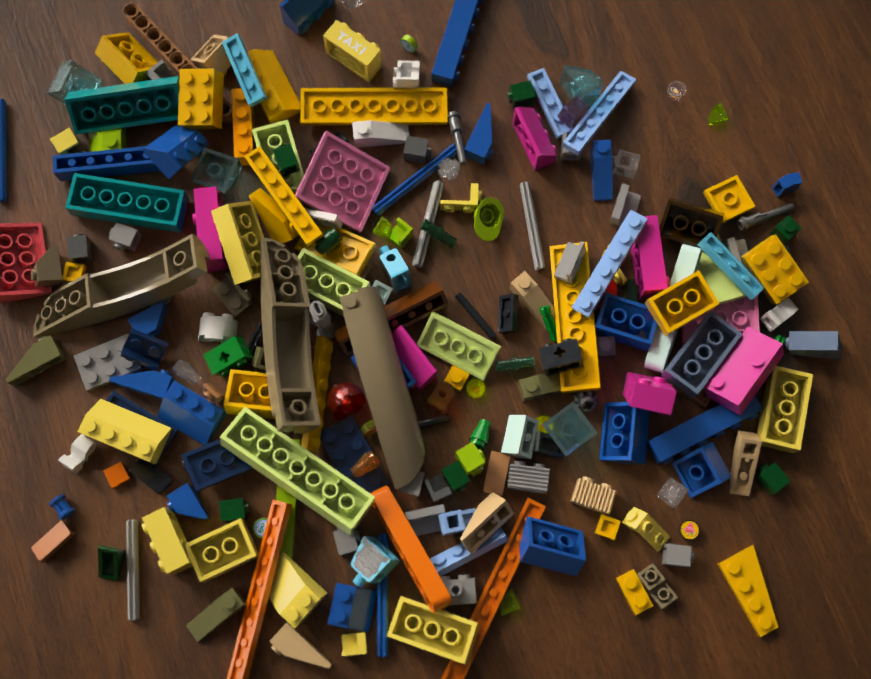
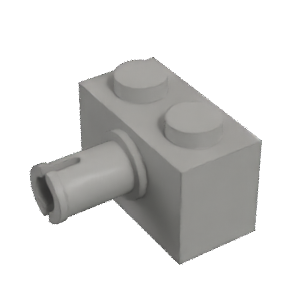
(461, 589)

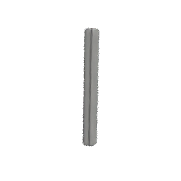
(430, 214)
(532, 226)
(132, 545)

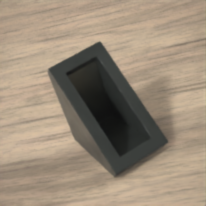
(546, 447)

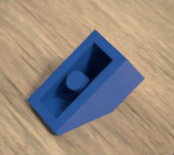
(150, 320)
(187, 503)

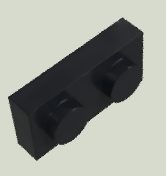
(508, 313)

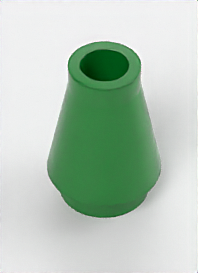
(481, 434)

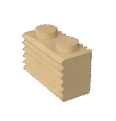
(593, 496)

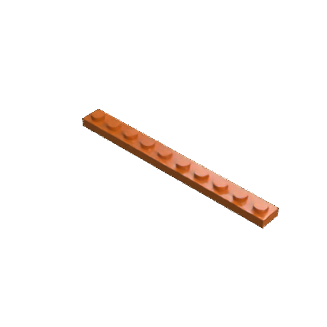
(496, 586)
(259, 590)

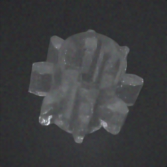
(449, 169)

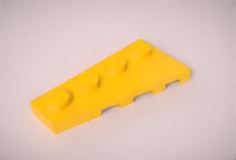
(748, 585)

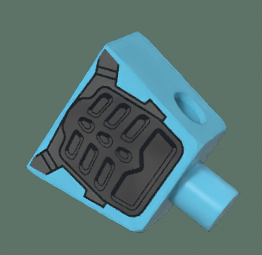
(395, 268)
(372, 561)

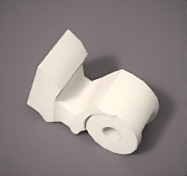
(779, 314)
(80, 450)

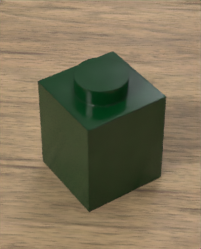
(521, 94)
(286, 159)
(786, 230)
(456, 477)
(772, 478)
(234, 509)

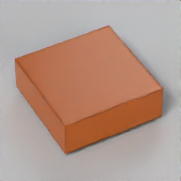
(117, 475)

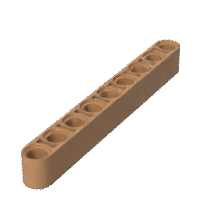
(162, 44)

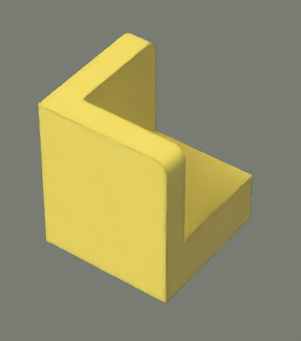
(64, 141)
(354, 644)

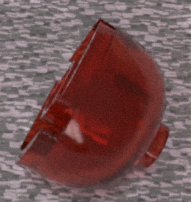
(344, 399)

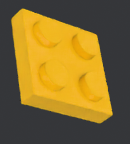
(729, 198)

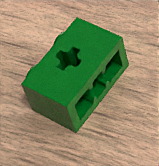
(220, 361)

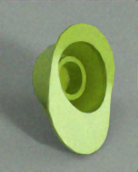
(488, 218)

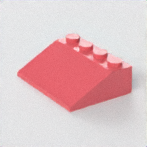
(19, 251)

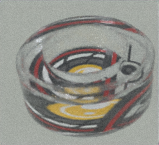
(676, 90)

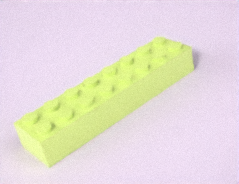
(297, 470)

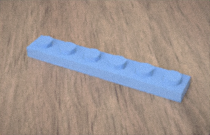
(599, 113)
(609, 264)

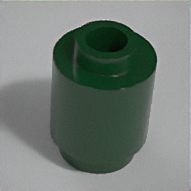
(327, 243)

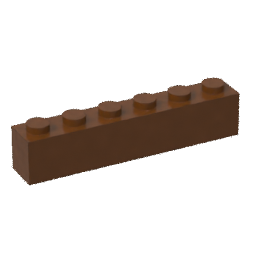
(404, 311)

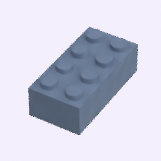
(701, 354)

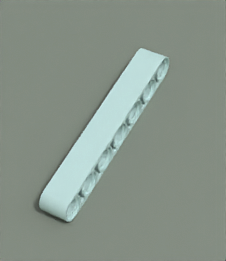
(662, 345)

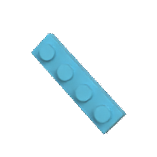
(244, 70)
(731, 266)

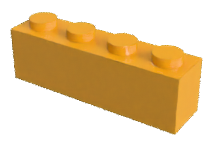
(242, 126)

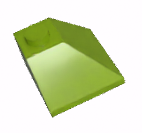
(107, 140)

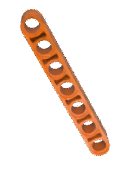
(410, 550)

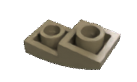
(657, 587)

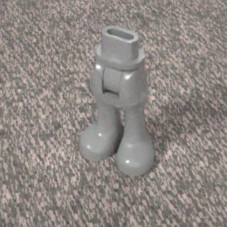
(321, 318)

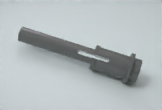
(456, 131)
(757, 219)

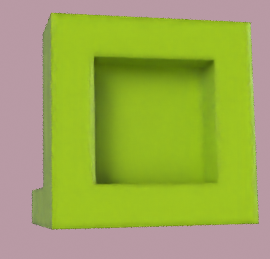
(401, 233)

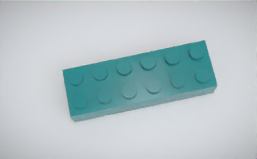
(123, 105)
(127, 202)

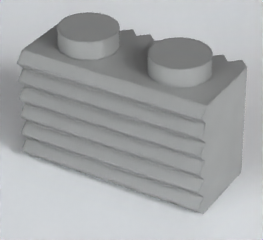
(528, 478)

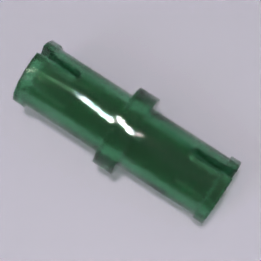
(438, 233)
(514, 364)

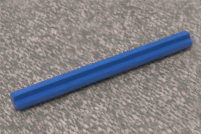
(3, 151)
(413, 181)
(382, 608)

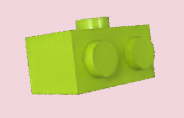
(471, 459)

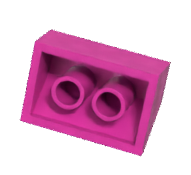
(533, 137)
(414, 359)

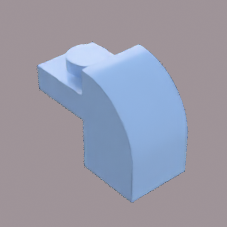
(455, 521)

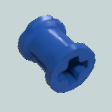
(62, 507)

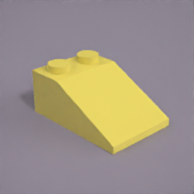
(294, 591)

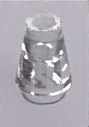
(186, 372)

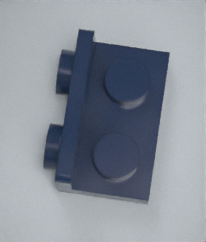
(143, 349)

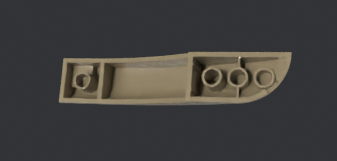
(123, 288)
(287, 339)
(384, 384)

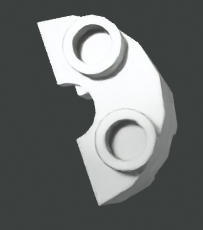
(406, 74)
(217, 328)

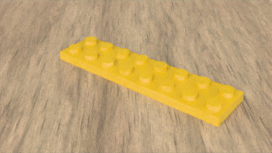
(390, 105)
(575, 325)

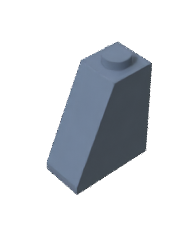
(815, 344)

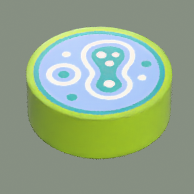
(409, 43)
(259, 527)

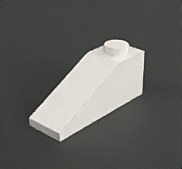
(378, 133)

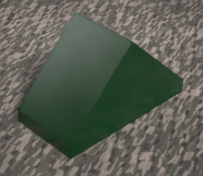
(110, 562)

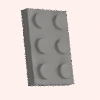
(104, 362)

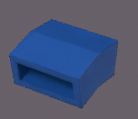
(787, 184)

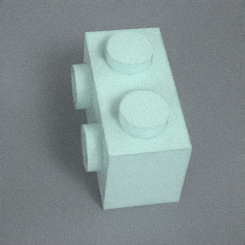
(520, 436)

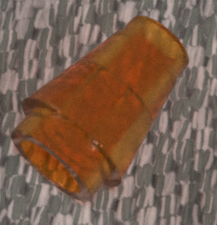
(365, 464)

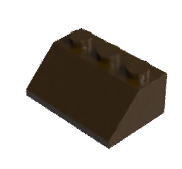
(689, 222)

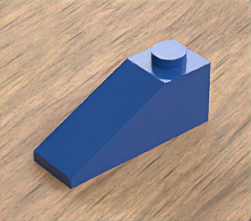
(480, 141)
(601, 169)
(148, 383)

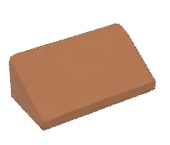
(52, 541)

